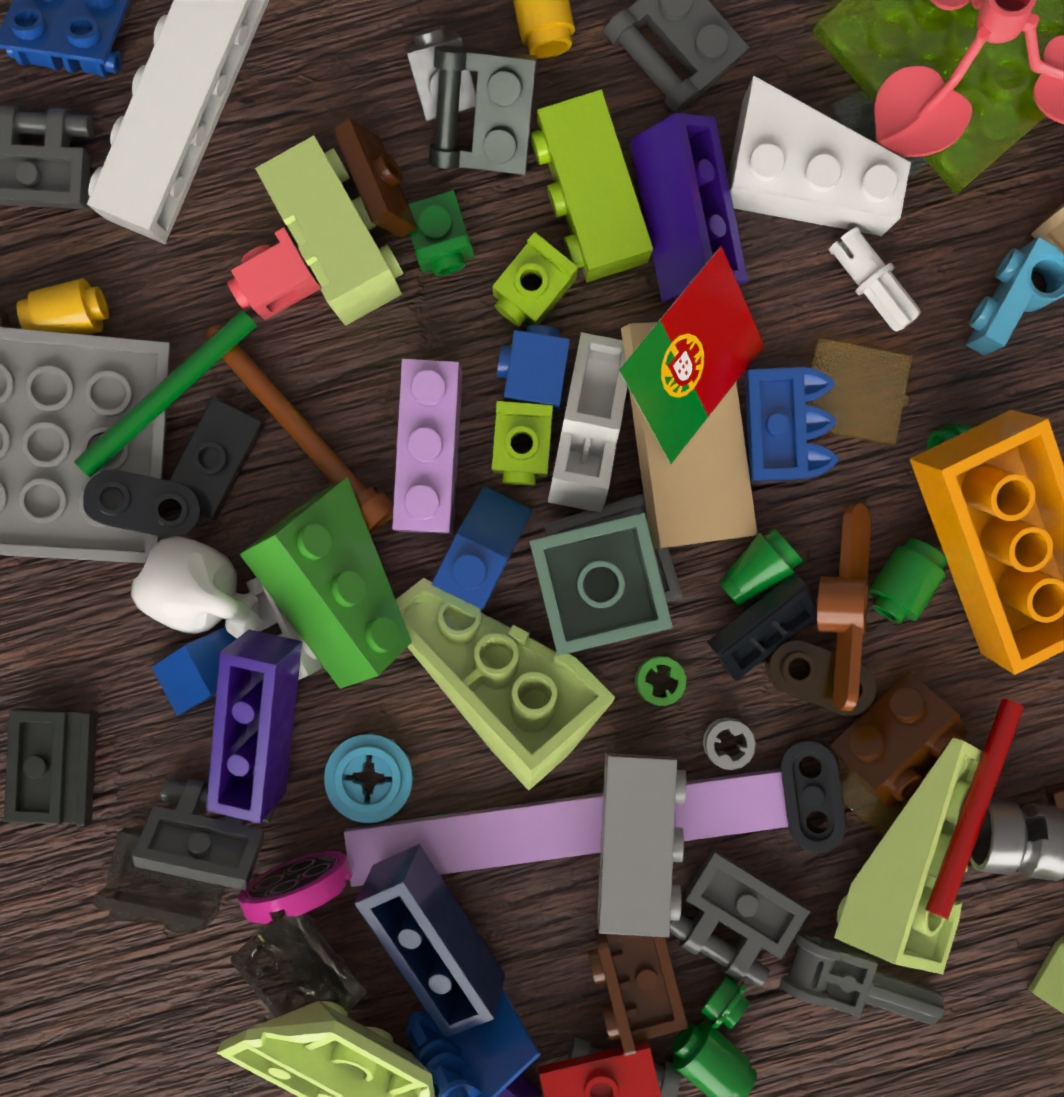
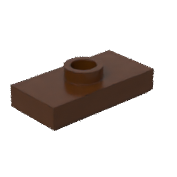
(375, 178)

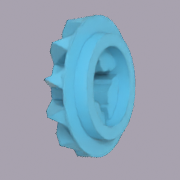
(349, 794)

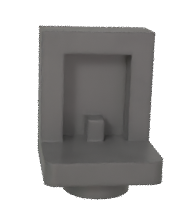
(426, 75)

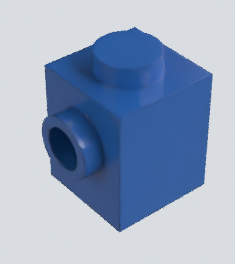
(534, 366)

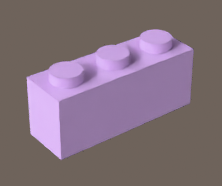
(427, 446)

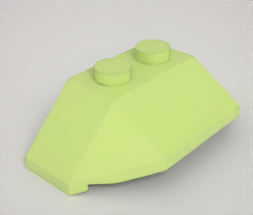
(328, 1055)

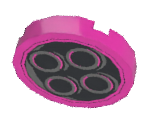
(296, 886)

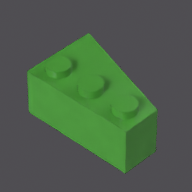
(332, 585)

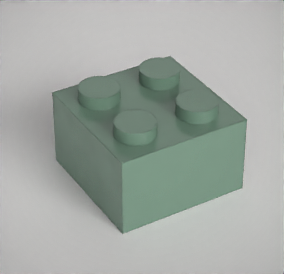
(601, 584)

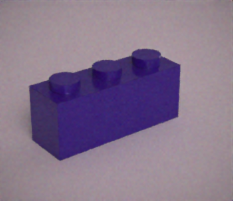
(686, 200)
(253, 725)

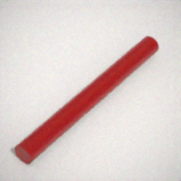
(974, 809)

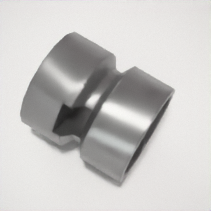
(1021, 840)

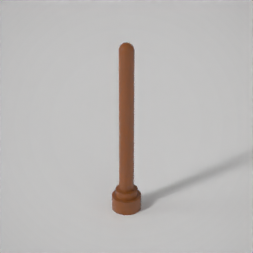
(375, 507)

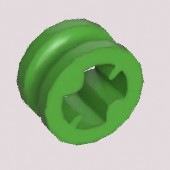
(674, 672)

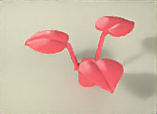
(924, 115)

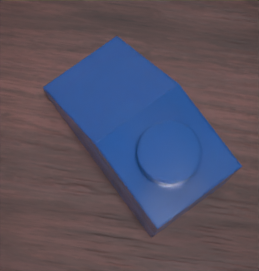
(482, 548)

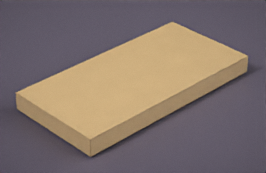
(707, 485)

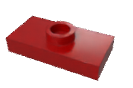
(603, 1075)

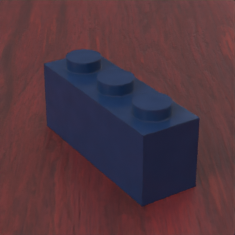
(431, 941)

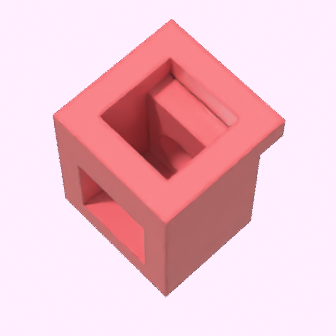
(272, 277)

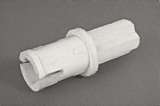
(875, 280)

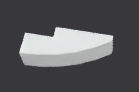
(590, 425)

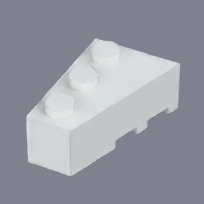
(811, 167)

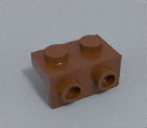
(899, 739)
(640, 988)

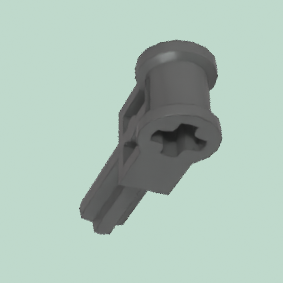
(848, 978)

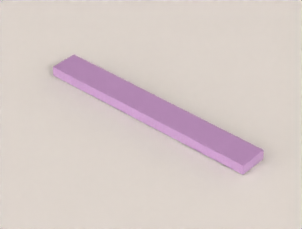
(562, 826)

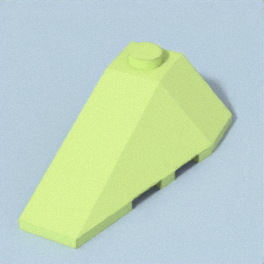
(505, 684)
(891, 891)

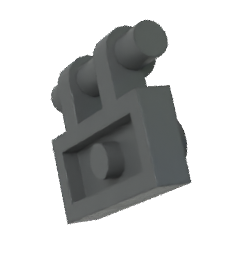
(48, 173)
(196, 845)
(745, 904)

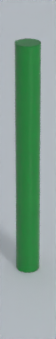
(165, 393)

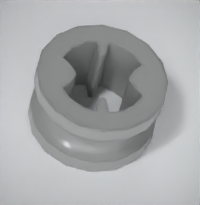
(721, 758)

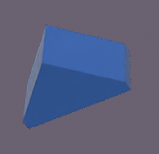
(192, 671)

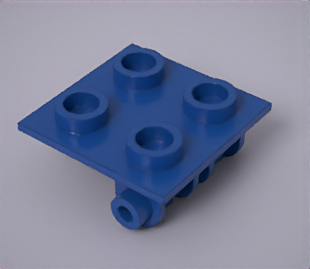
(65, 34)
(477, 1059)

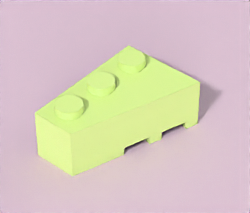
(331, 229)

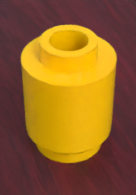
(545, 26)
(64, 308)

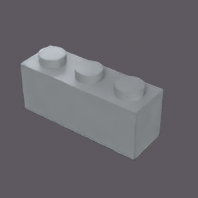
(640, 845)

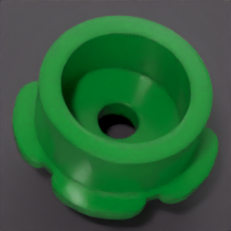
(726, 1004)

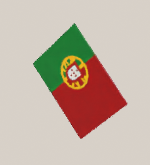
(693, 356)

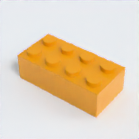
(1002, 533)

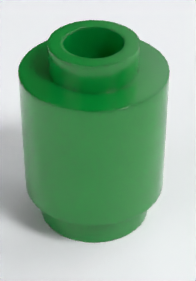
(908, 581)
(712, 1062)

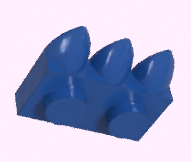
(783, 423)

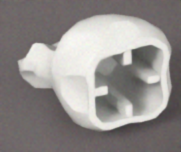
(193, 589)

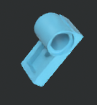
(999, 315)

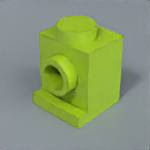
(550, 266)
(527, 419)

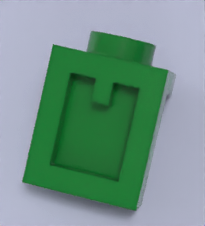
(441, 235)

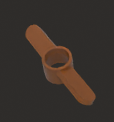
(844, 604)

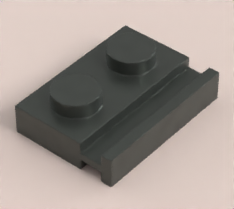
(50, 766)

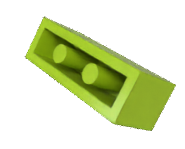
(591, 186)

